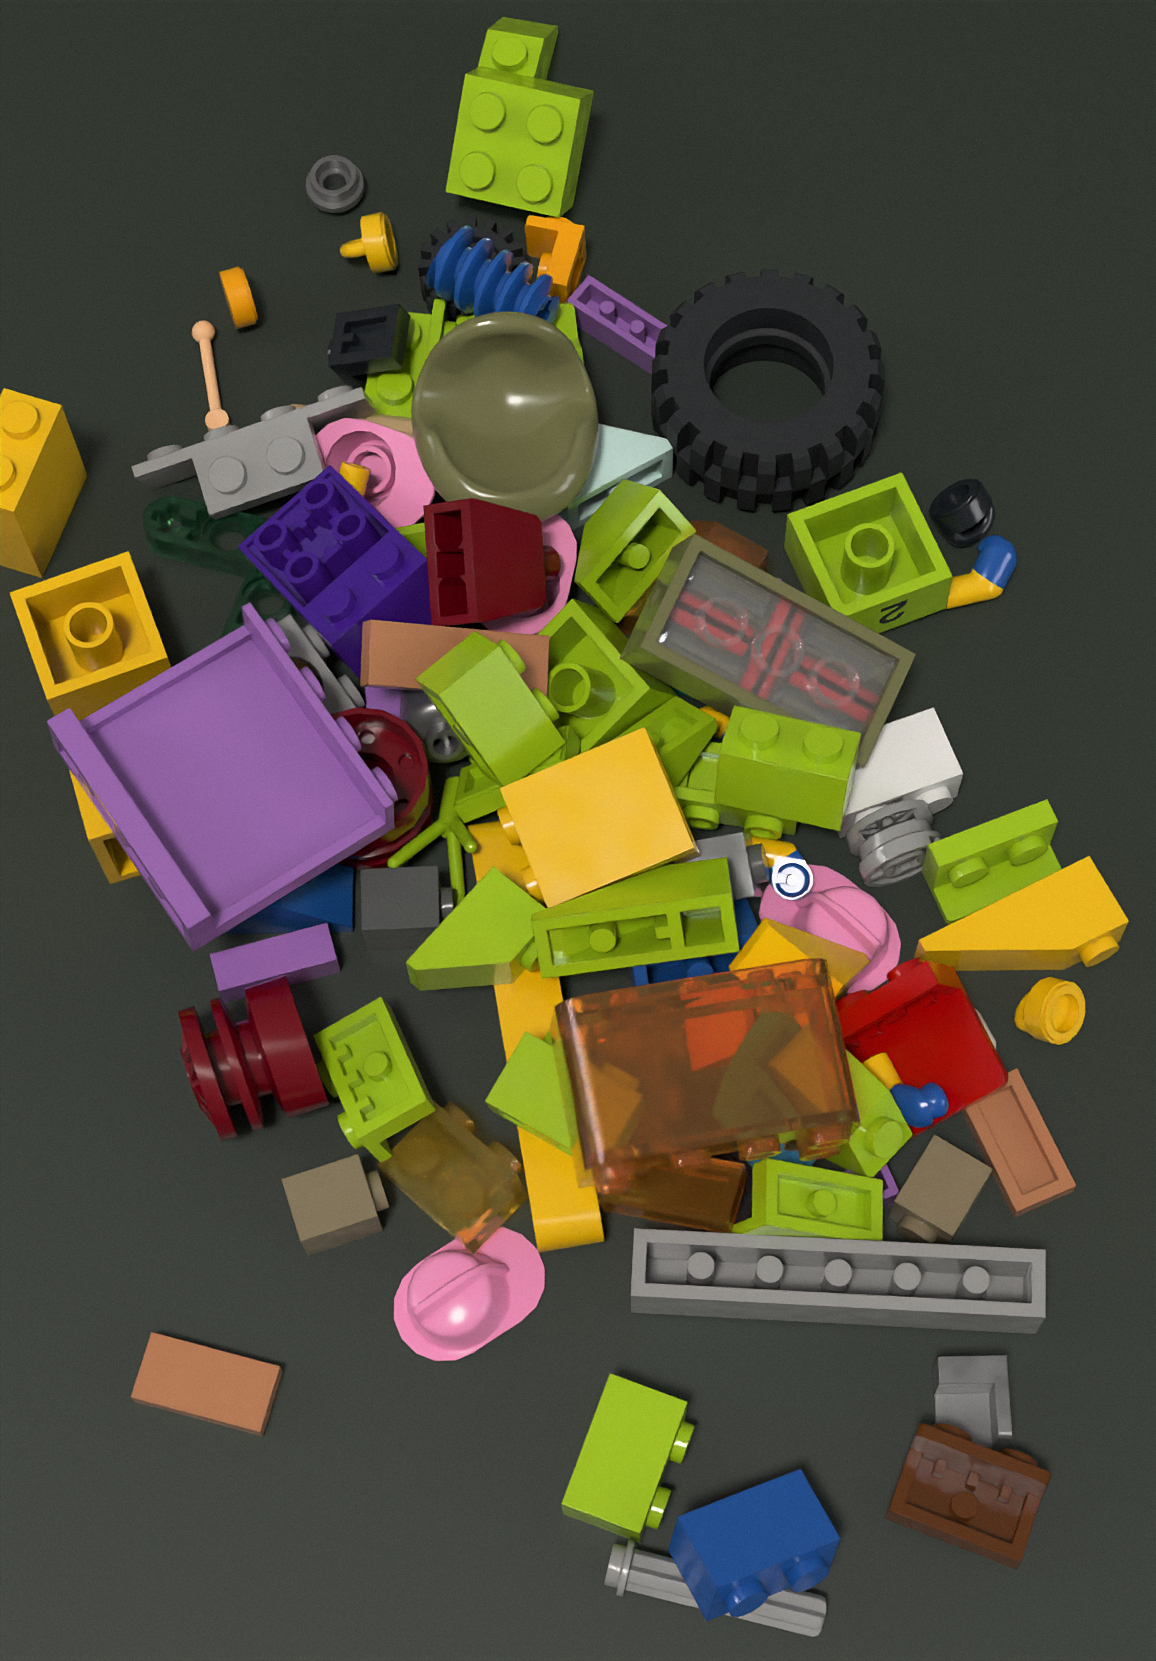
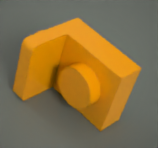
(560, 249)

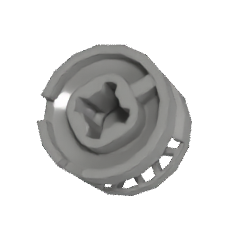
(892, 842)

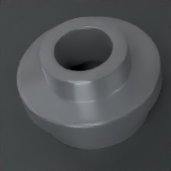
(334, 171)

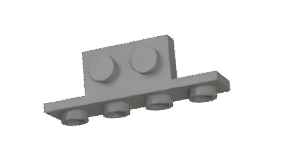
(257, 461)

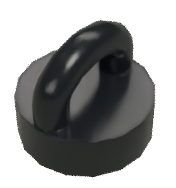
(963, 507)

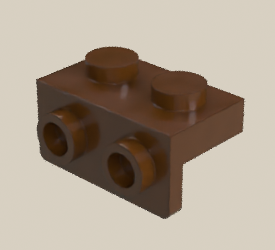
(968, 1493)

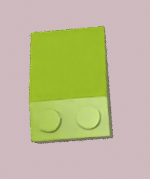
(589, 681)

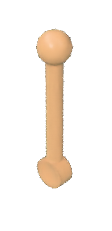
(204, 333)

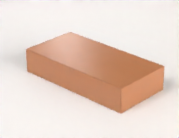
(1018, 1147)
(207, 1384)

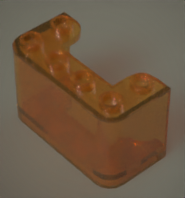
(703, 1072)

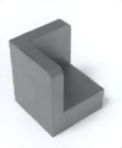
(974, 1397)

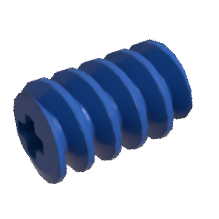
(487, 284)

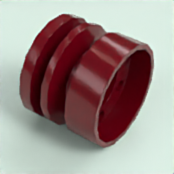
(400, 754)
(251, 1058)

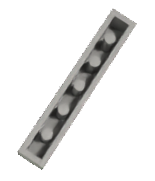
(838, 1281)

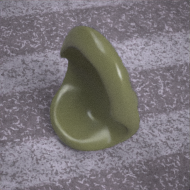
(506, 414)

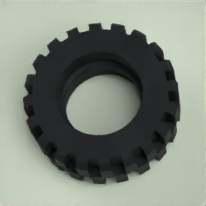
(773, 322)

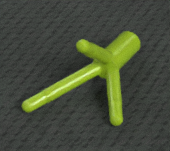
(448, 826)

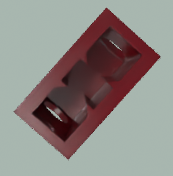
(484, 561)

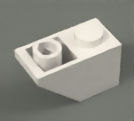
(905, 764)

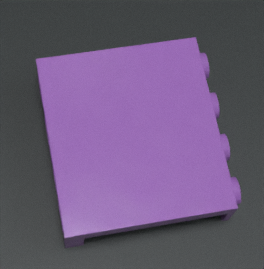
(227, 779)

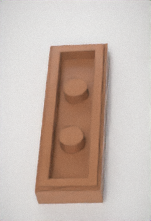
(402, 651)

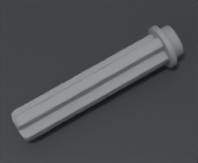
(660, 1578)

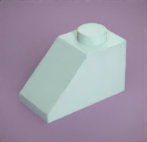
(618, 457)

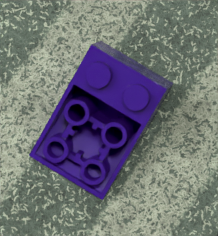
(340, 565)

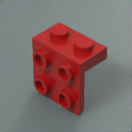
(927, 1032)

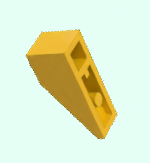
(1036, 928)

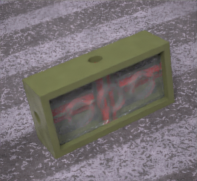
(763, 645)

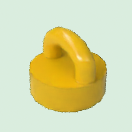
(376, 243)
(1051, 1011)

